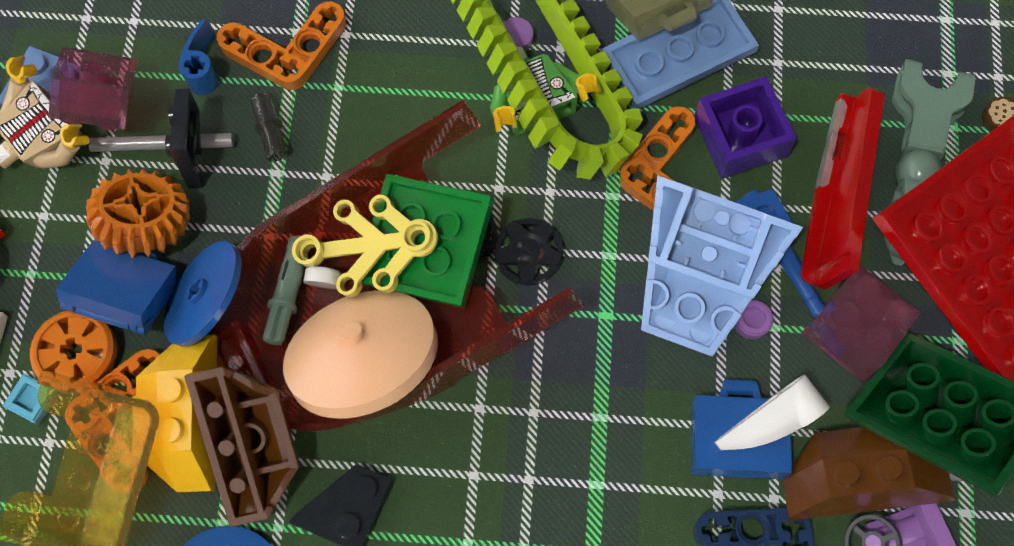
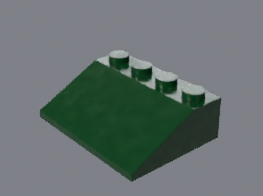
(943, 412)

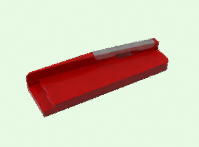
(843, 190)

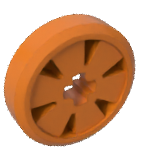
(60, 333)

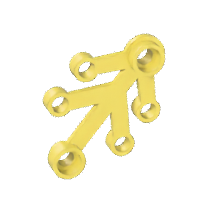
(371, 245)

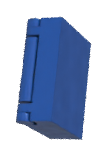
(118, 288)
(714, 417)

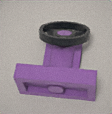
(910, 527)

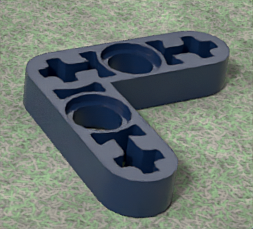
(771, 523)

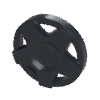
(528, 251)

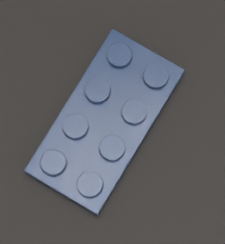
(681, 56)

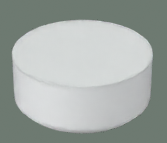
(321, 277)

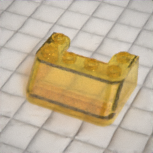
(97, 472)

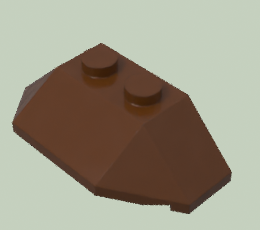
(244, 441)
(860, 473)

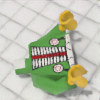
(557, 84)

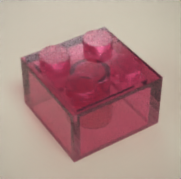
(92, 88)
(861, 323)

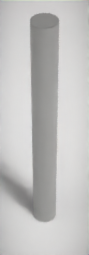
(134, 143)

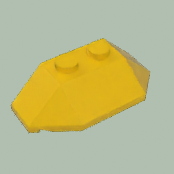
(178, 446)

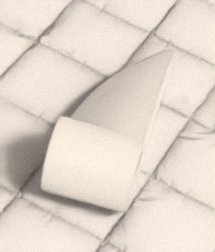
(779, 416)

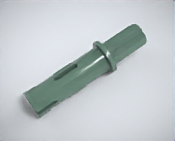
(284, 298)

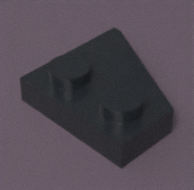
(185, 136)
(346, 508)

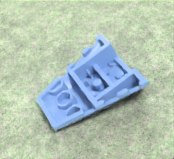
(706, 264)

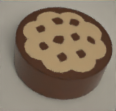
(997, 112)

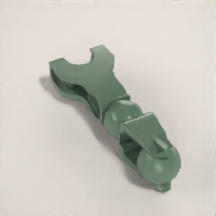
(927, 123)

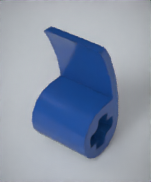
(195, 64)

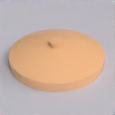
(360, 354)

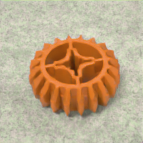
(115, 217)

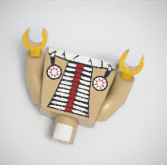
(26, 125)

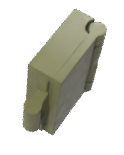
(650, 16)

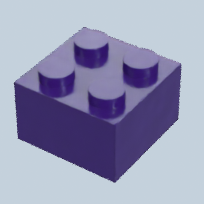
(744, 127)

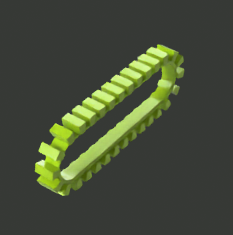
(528, 94)

